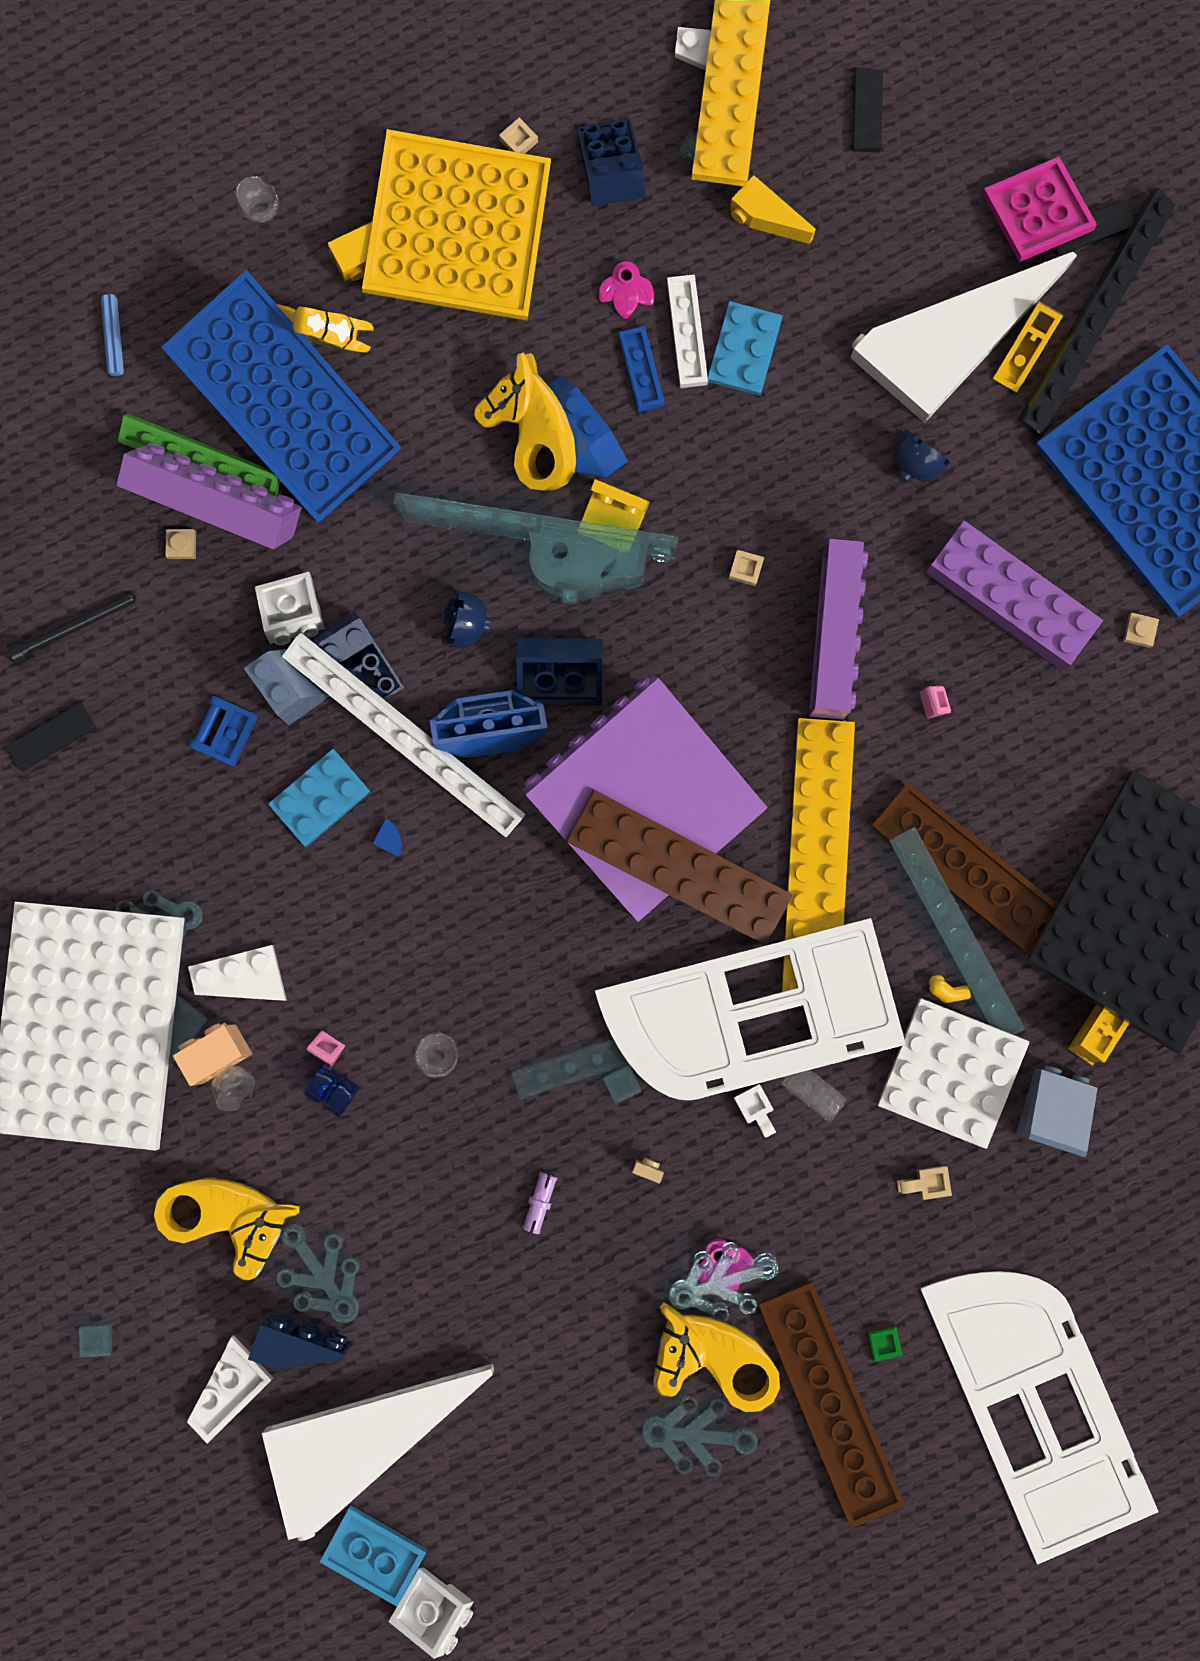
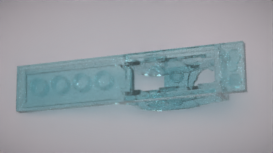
(588, 546)

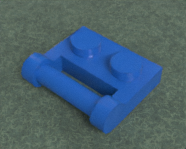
(231, 734)

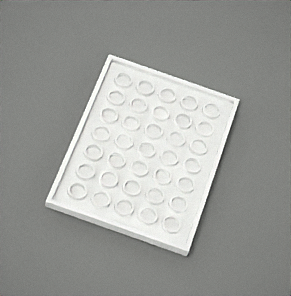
(88, 1024)

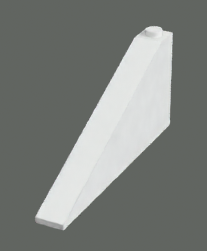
(938, 347)
(339, 1452)

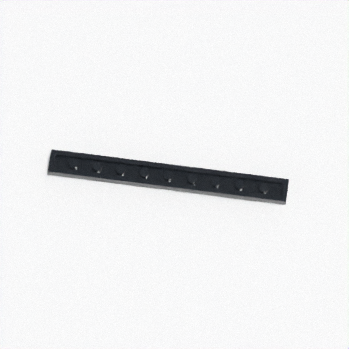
(1096, 312)

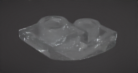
(815, 1093)

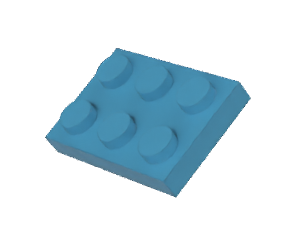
(744, 348)
(319, 798)
(373, 1555)

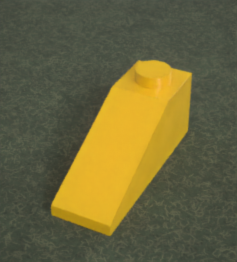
(767, 212)
(352, 248)
(1028, 346)

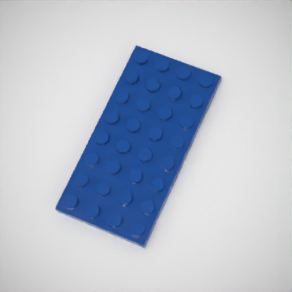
(281, 396)

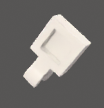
(755, 1106)

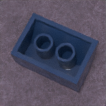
(560, 670)

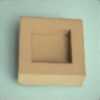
(518, 137)
(180, 544)
(746, 568)
(1141, 630)
(648, 1169)

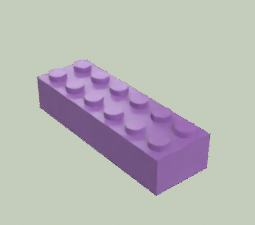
(209, 495)
(1014, 596)
(837, 628)

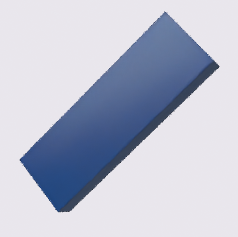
(641, 369)

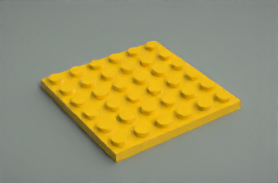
(464, 228)

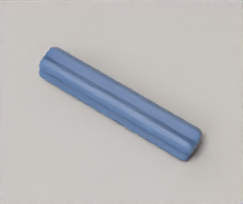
(112, 335)

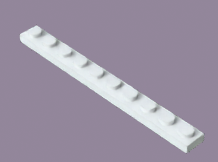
(402, 734)

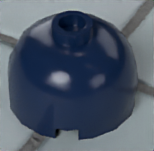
(918, 458)
(465, 620)

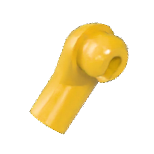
(945, 992)

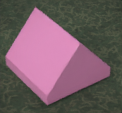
(935, 701)
(325, 1048)

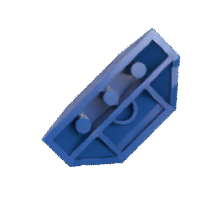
(594, 442)
(488, 724)

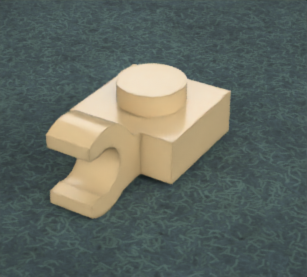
(931, 1183)

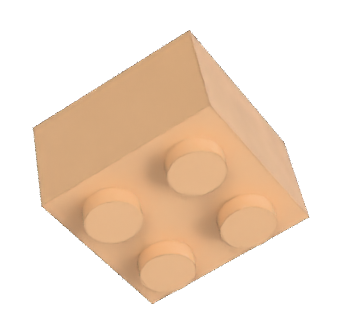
(209, 1056)

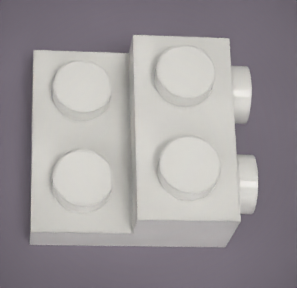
(289, 608)
(432, 1613)

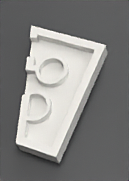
(693, 46)
(242, 975)
(228, 1390)

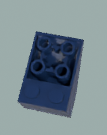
(611, 162)
(357, 652)
(289, 1345)

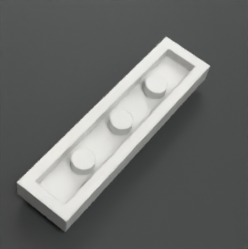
(687, 331)

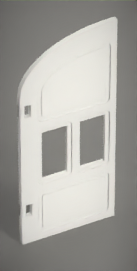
(686, 1031)
(1004, 1342)

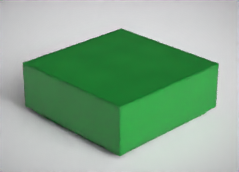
(884, 1343)

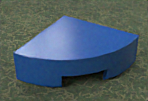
(389, 838)

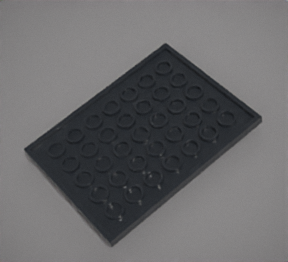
(1133, 916)

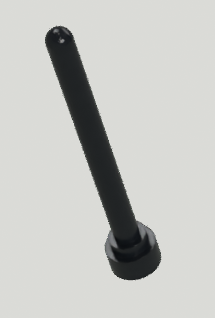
(22, 650)

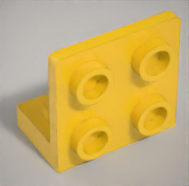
(614, 507)

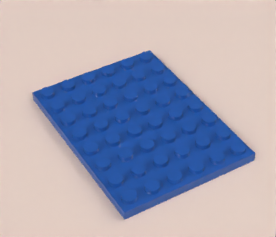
(1138, 472)

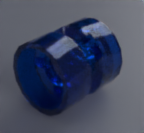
(330, 1089)

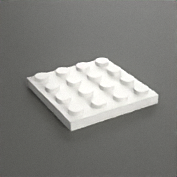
(953, 1073)

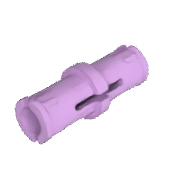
(539, 1203)

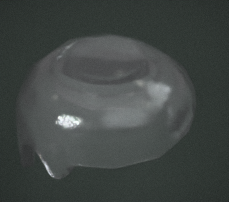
(252, 192)
(429, 1061)
(224, 1086)

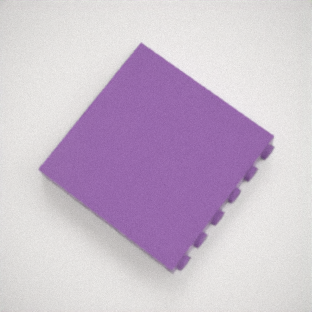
(656, 764)

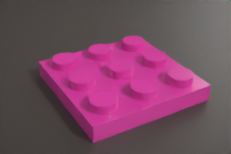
(1039, 209)

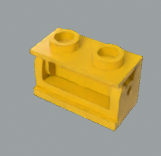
(1098, 1036)

